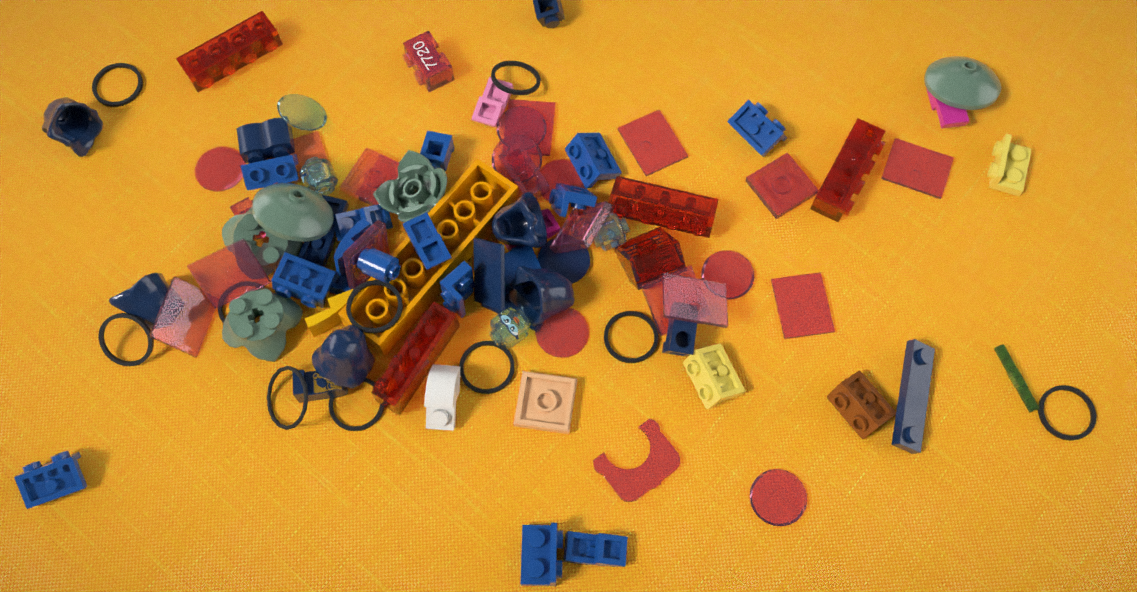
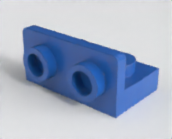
(757, 128)
(592, 158)
(270, 171)
(576, 196)
(302, 280)
(457, 288)
(50, 480)
(539, 555)

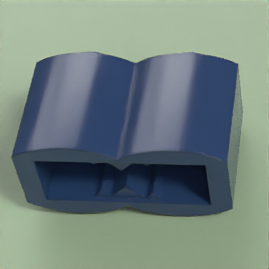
(265, 140)

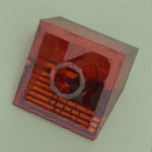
(650, 256)

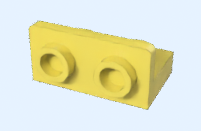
(1009, 167)
(713, 375)

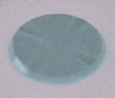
(301, 112)

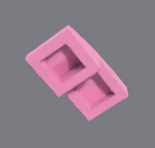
(491, 104)

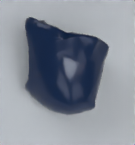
(72, 124)
(521, 223)
(143, 298)
(547, 298)
(344, 357)

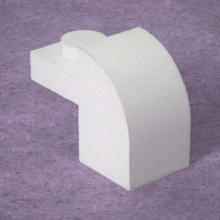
(441, 396)

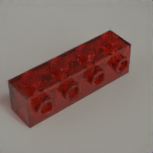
(229, 51)
(847, 170)
(663, 206)
(415, 358)

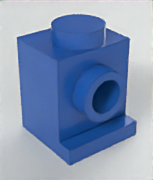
(438, 149)

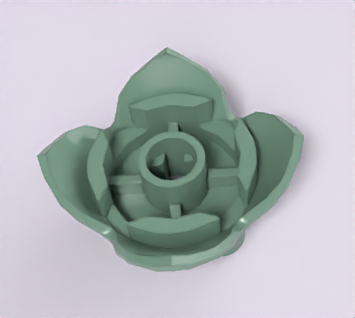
(415, 189)
(270, 253)
(265, 338)

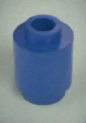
(378, 265)

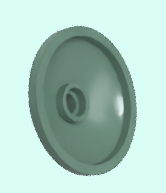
(962, 82)
(292, 212)

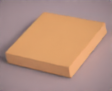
(545, 402)

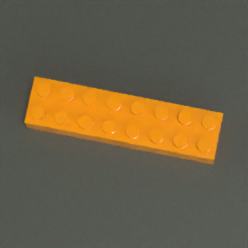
(459, 218)

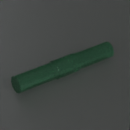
(1016, 378)

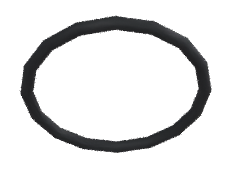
(305, 403)

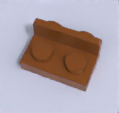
(861, 404)

